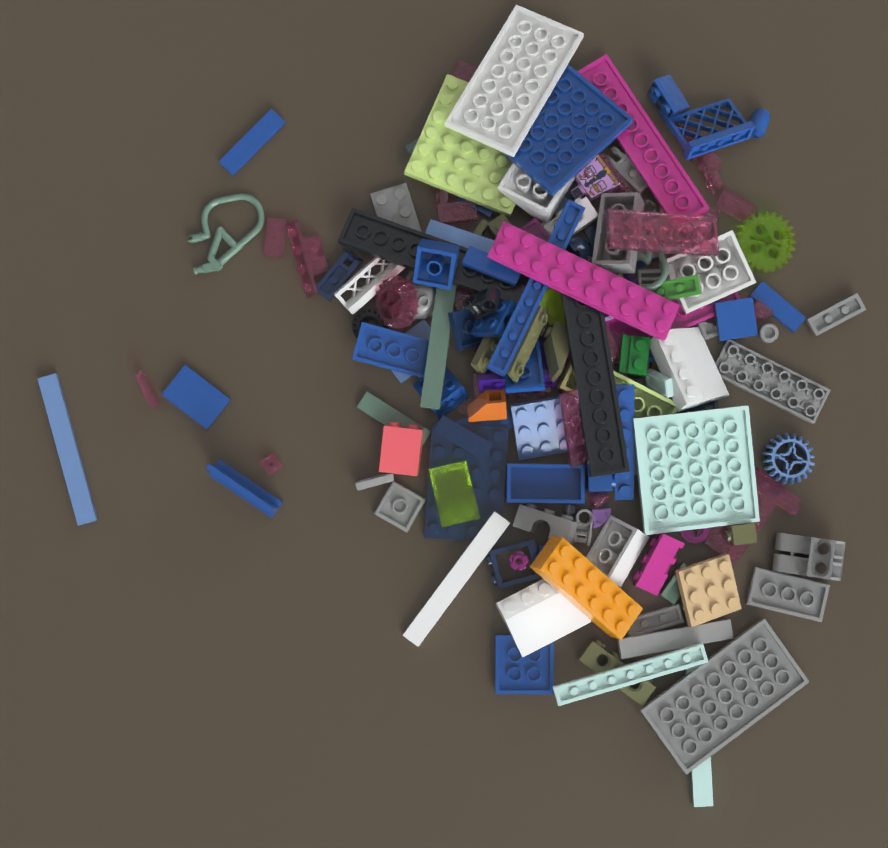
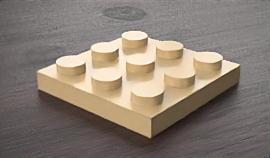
(708, 589)

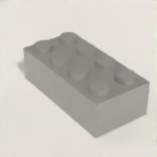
(610, 259)

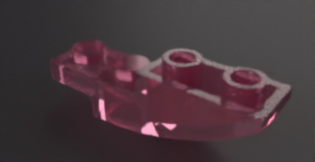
(708, 163)

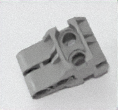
(807, 566)

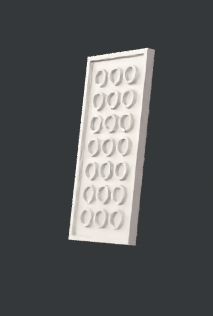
(514, 80)

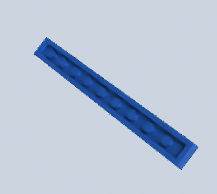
(532, 294)

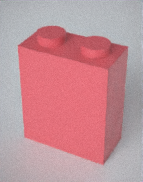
(401, 449)

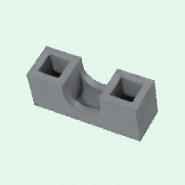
(529, 518)

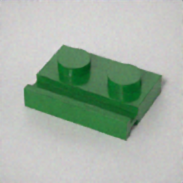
(633, 355)

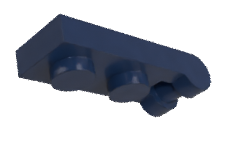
(338, 275)

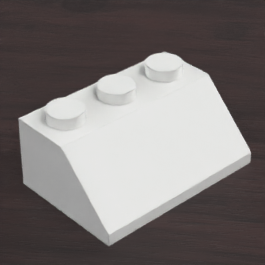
(617, 549)

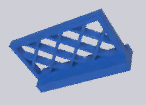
(717, 138)
(244, 487)

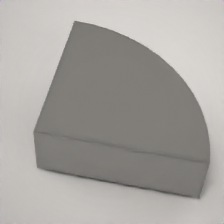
(707, 330)

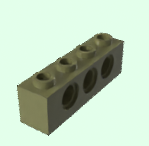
(589, 656)

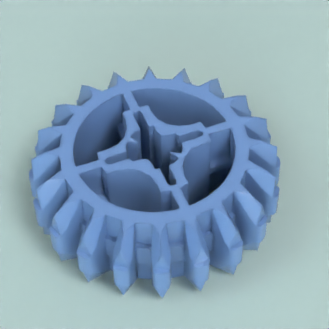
(787, 466)

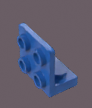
(452, 394)

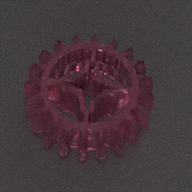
(397, 302)

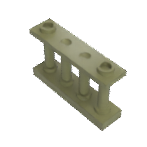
(524, 350)

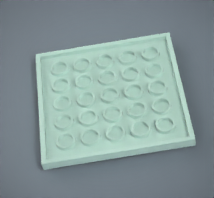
(696, 470)

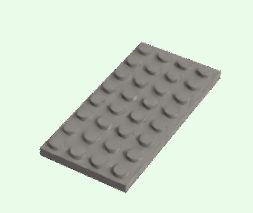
(724, 696)

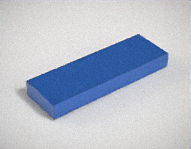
(478, 261)
(783, 311)

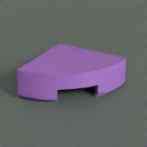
(600, 516)

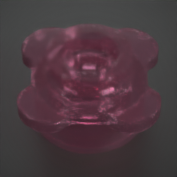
(271, 459)

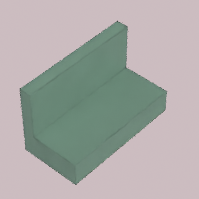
(670, 588)

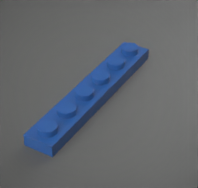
(625, 481)

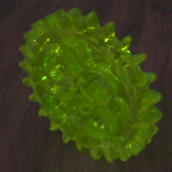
(769, 224)

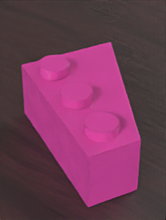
(657, 563)

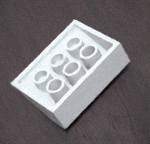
(530, 195)
(717, 275)
(690, 366)
(539, 616)

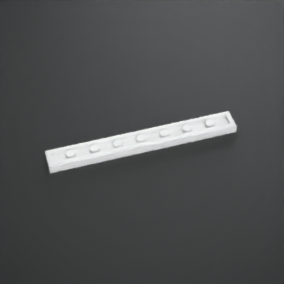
(456, 578)

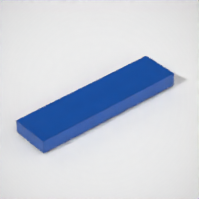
(252, 142)

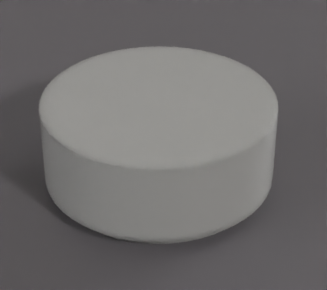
(768, 333)

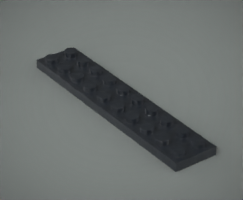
(399, 246)
(596, 388)

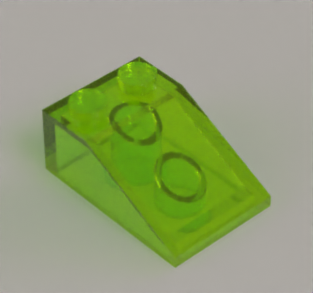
(454, 493)

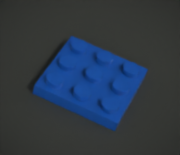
(522, 674)

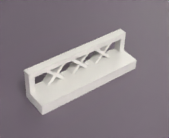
(369, 289)

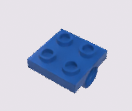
(496, 322)

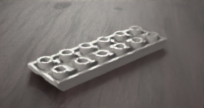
(771, 381)

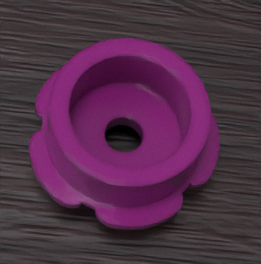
(513, 560)

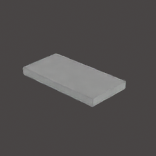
(787, 594)

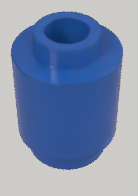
(760, 119)

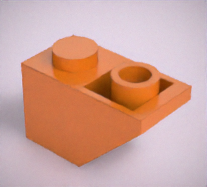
(488, 406)

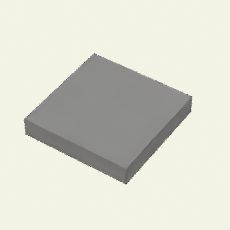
(399, 506)

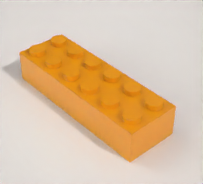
(586, 587)

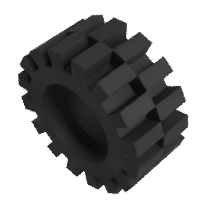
(363, 316)

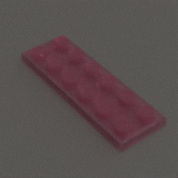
(661, 232)

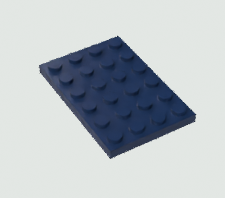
(485, 475)

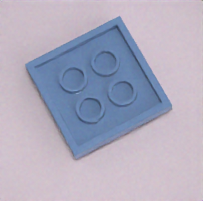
(538, 428)

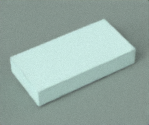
(659, 383)

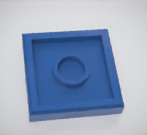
(735, 319)

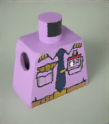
(594, 180)

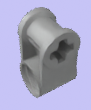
(583, 528)

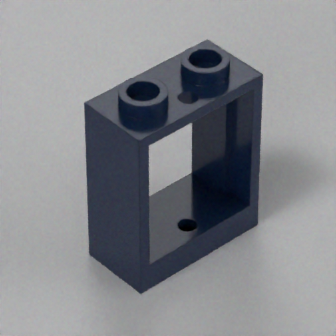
(491, 559)

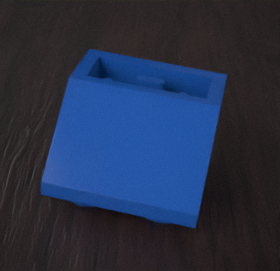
(667, 97)

